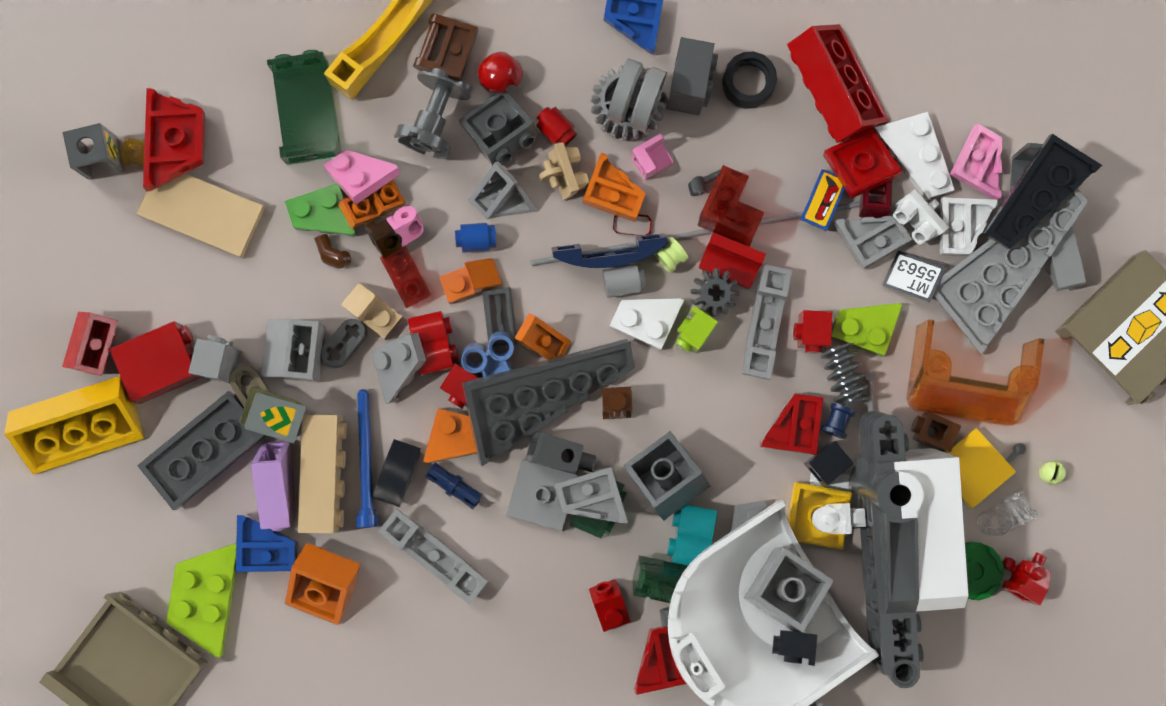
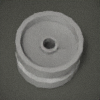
(639, 96)

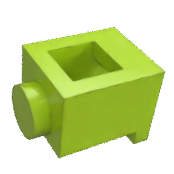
(695, 330)

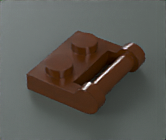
(454, 49)

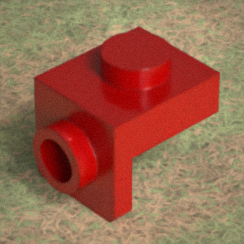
(609, 605)

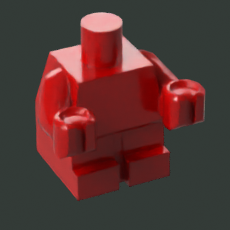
(1028, 579)

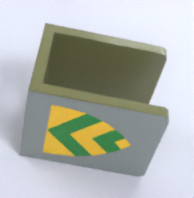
(272, 414)

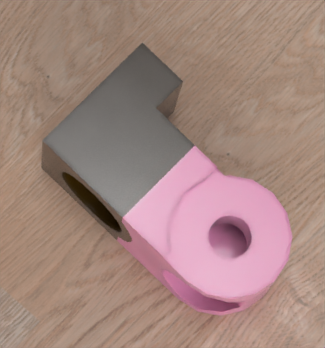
(395, 231)

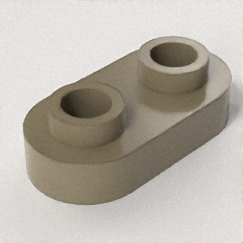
(236, 382)

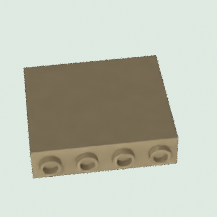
(125, 661)

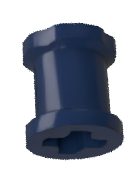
(838, 420)

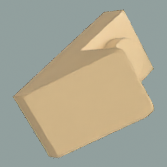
(372, 311)

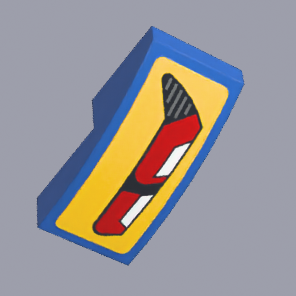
(823, 200)

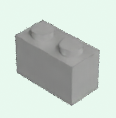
(214, 359)

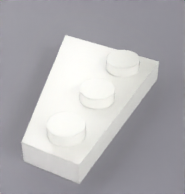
(919, 153)

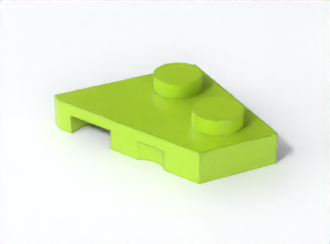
(867, 327)

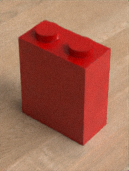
(155, 362)

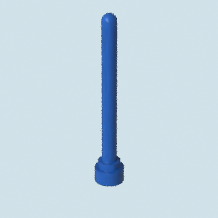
(367, 516)

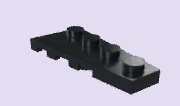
(1041, 188)

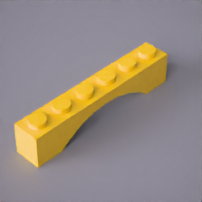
(362, 59)

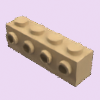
(321, 474)

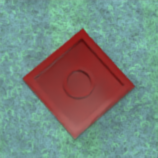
(862, 163)

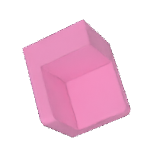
(651, 157)

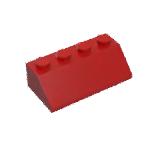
(837, 81)

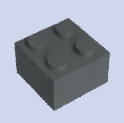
(692, 70)
(667, 475)

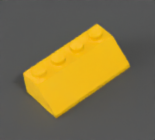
(74, 425)

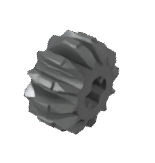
(721, 285)

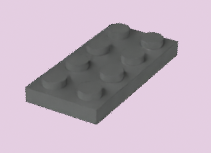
(199, 451)

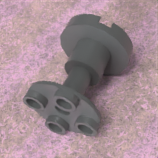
(428, 126)

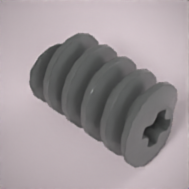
(845, 375)

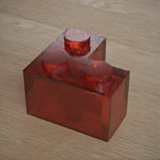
(724, 211)

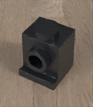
(795, 646)

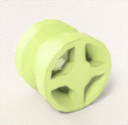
(671, 255)

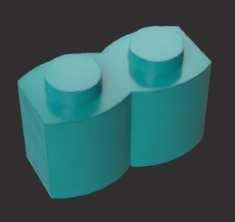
(693, 533)

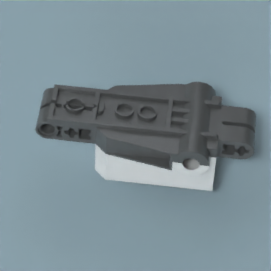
(909, 541)

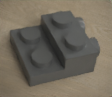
(500, 128)

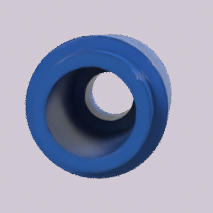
(475, 237)

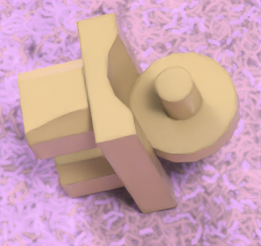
(560, 172)

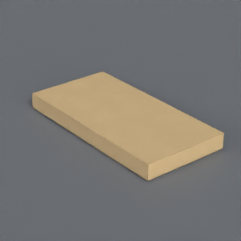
(203, 213)

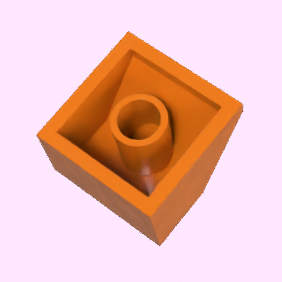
(321, 583)

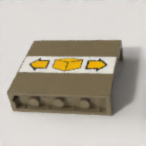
(1126, 327)

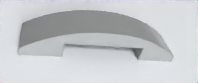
(765, 322)
(433, 555)

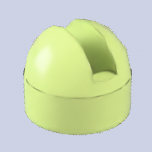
(1047, 472)

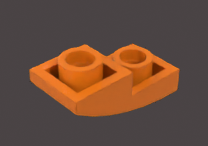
(372, 207)

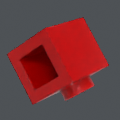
(813, 331)
(453, 385)

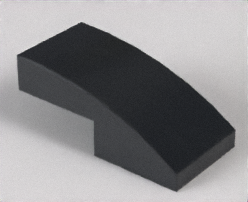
(396, 473)

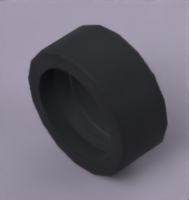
(757, 60)

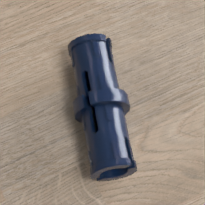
(454, 485)

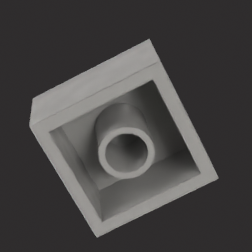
(788, 589)

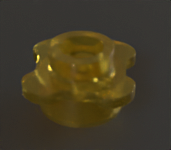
(127, 149)

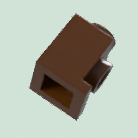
(616, 402)
(945, 431)

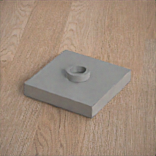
(536, 496)

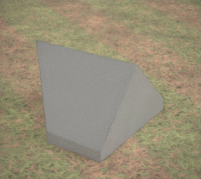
(500, 195)

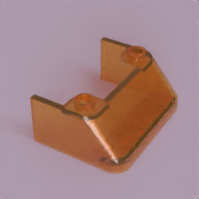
(936, 391)

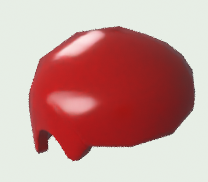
(499, 72)

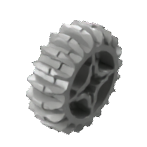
(602, 107)

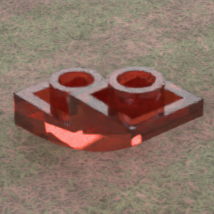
(406, 277)

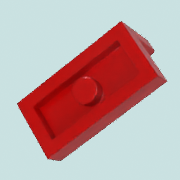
(733, 257)

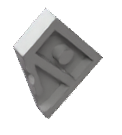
(872, 237)
(397, 364)
(592, 496)

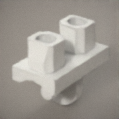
(921, 217)
(838, 518)

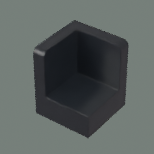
(828, 463)

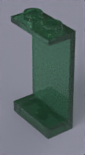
(305, 107)

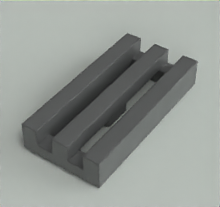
(497, 292)

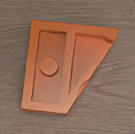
(613, 191)
(450, 437)

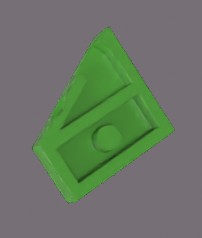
(319, 212)

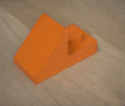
(470, 280)
(542, 338)

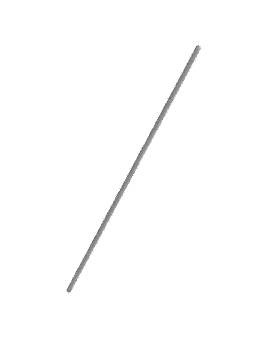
(690, 234)

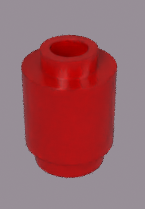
(556, 126)

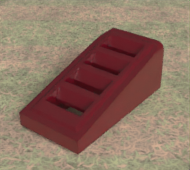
(874, 205)

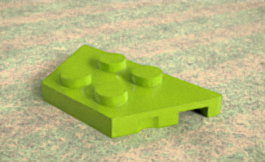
(203, 598)

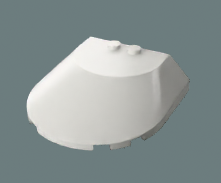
(728, 642)

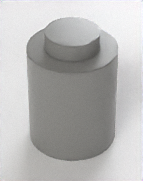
(623, 280)

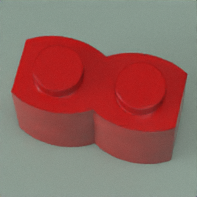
(434, 337)

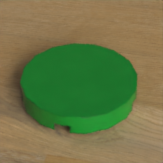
(983, 570)

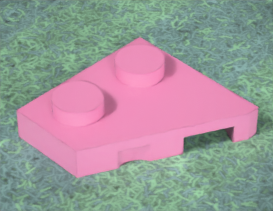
(980, 162)

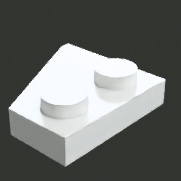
(965, 221)
(647, 319)

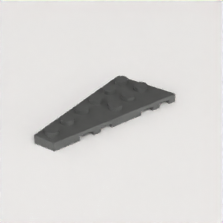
(531, 396)

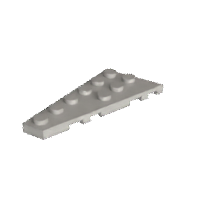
(993, 279)

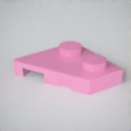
(360, 174)

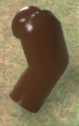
(329, 255)

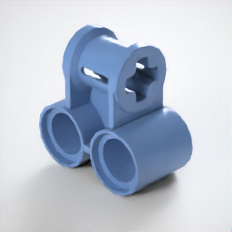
(493, 361)

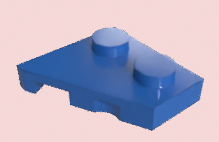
(635, 20)
(262, 548)

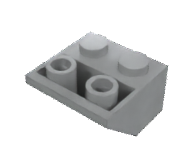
(293, 350)

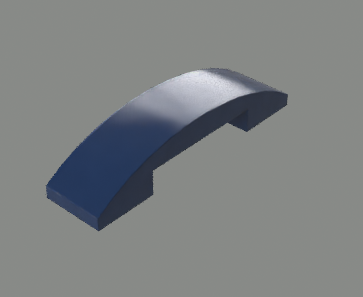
(645, 247)

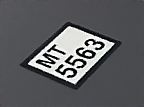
(914, 276)

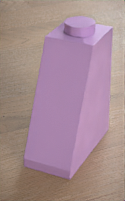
(274, 485)

